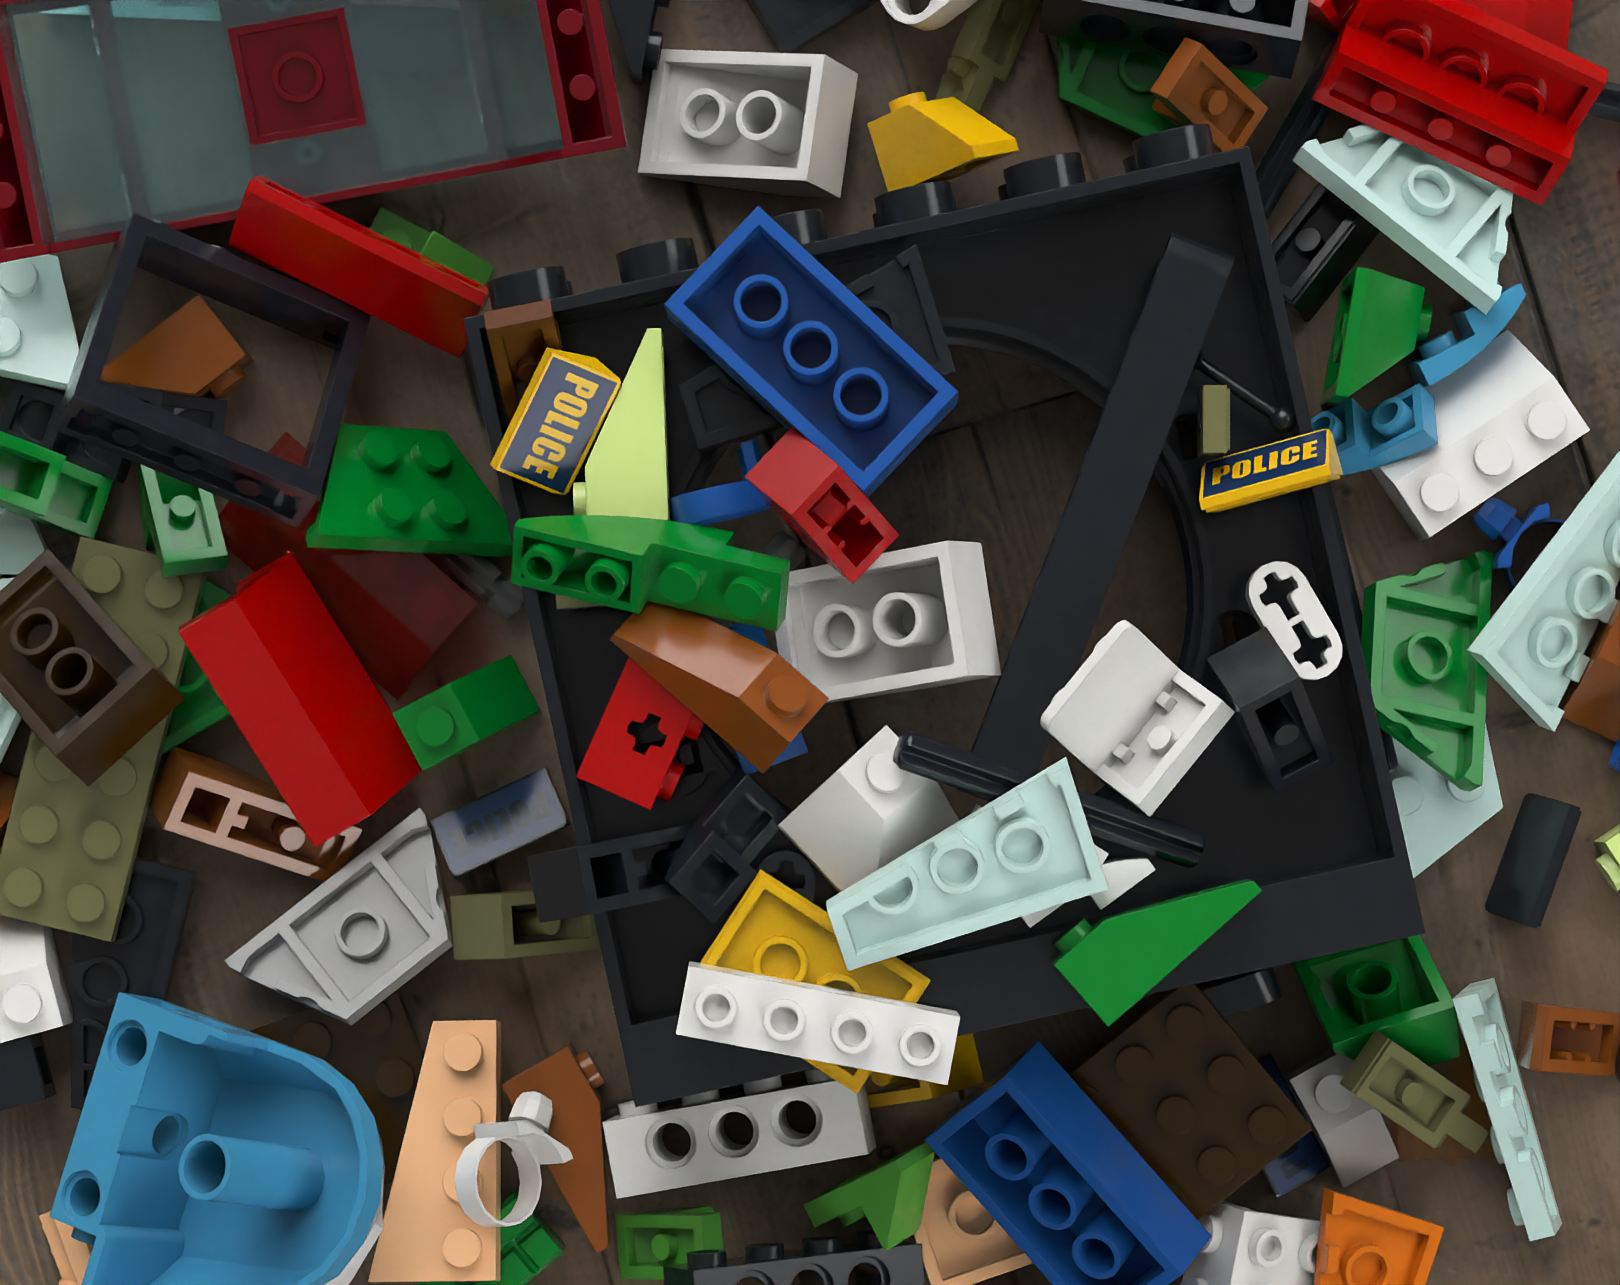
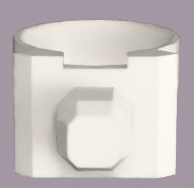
(530, 1148)

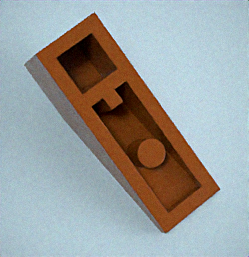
(723, 678)
(241, 815)
(576, 1122)

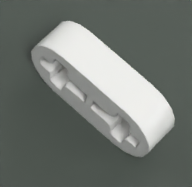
(1308, 613)

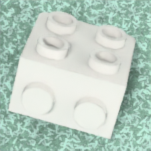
(1134, 717)
(1254, 1249)

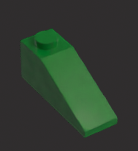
(1136, 948)

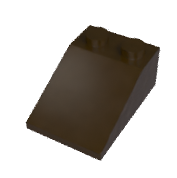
(76, 671)

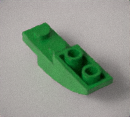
(49, 489)
(642, 560)

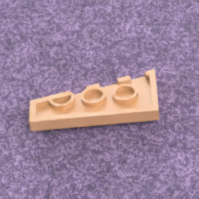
(424, 1225)

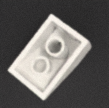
(749, 121)
(901, 627)

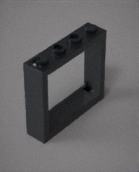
(182, 446)

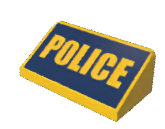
(557, 420)
(1269, 471)

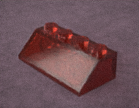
(389, 604)

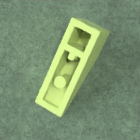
(630, 457)

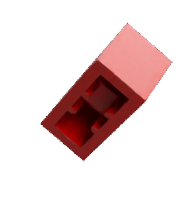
(822, 505)
(612, 756)

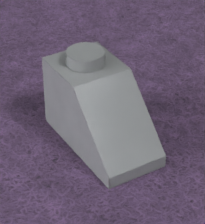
(1343, 1123)

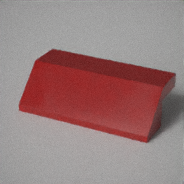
(1462, 89)
(357, 265)
(302, 699)

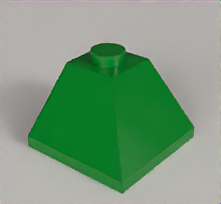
(1373, 330)
(1385, 990)

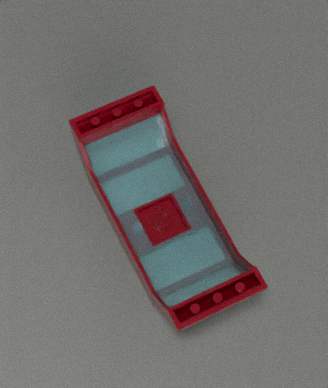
(331, 98)

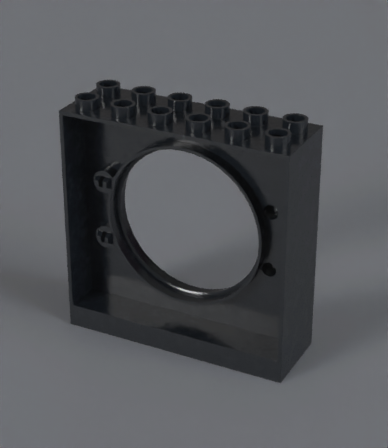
(1059, 285)

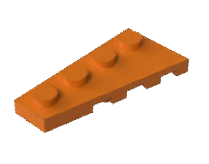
(1372, 1244)

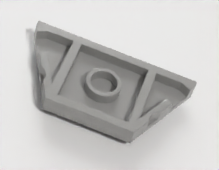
(358, 929)

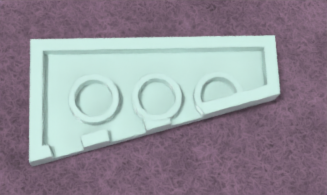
(1549, 617)
(984, 870)
(1503, 1091)

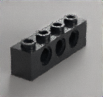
(1239, 33)
(818, 1263)

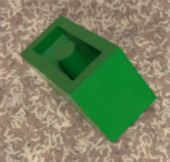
(466, 712)

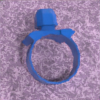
(722, 501)
(1497, 520)

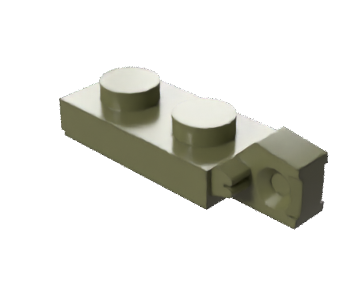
(985, 49)
(1412, 1094)

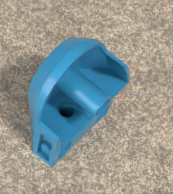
(216, 1157)

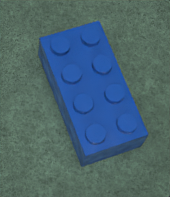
(811, 351)
(1066, 1180)

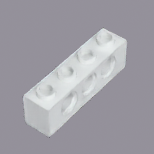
(818, 1023)
(645, 1166)

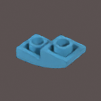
(1447, 354)
(1382, 434)

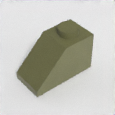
(509, 927)

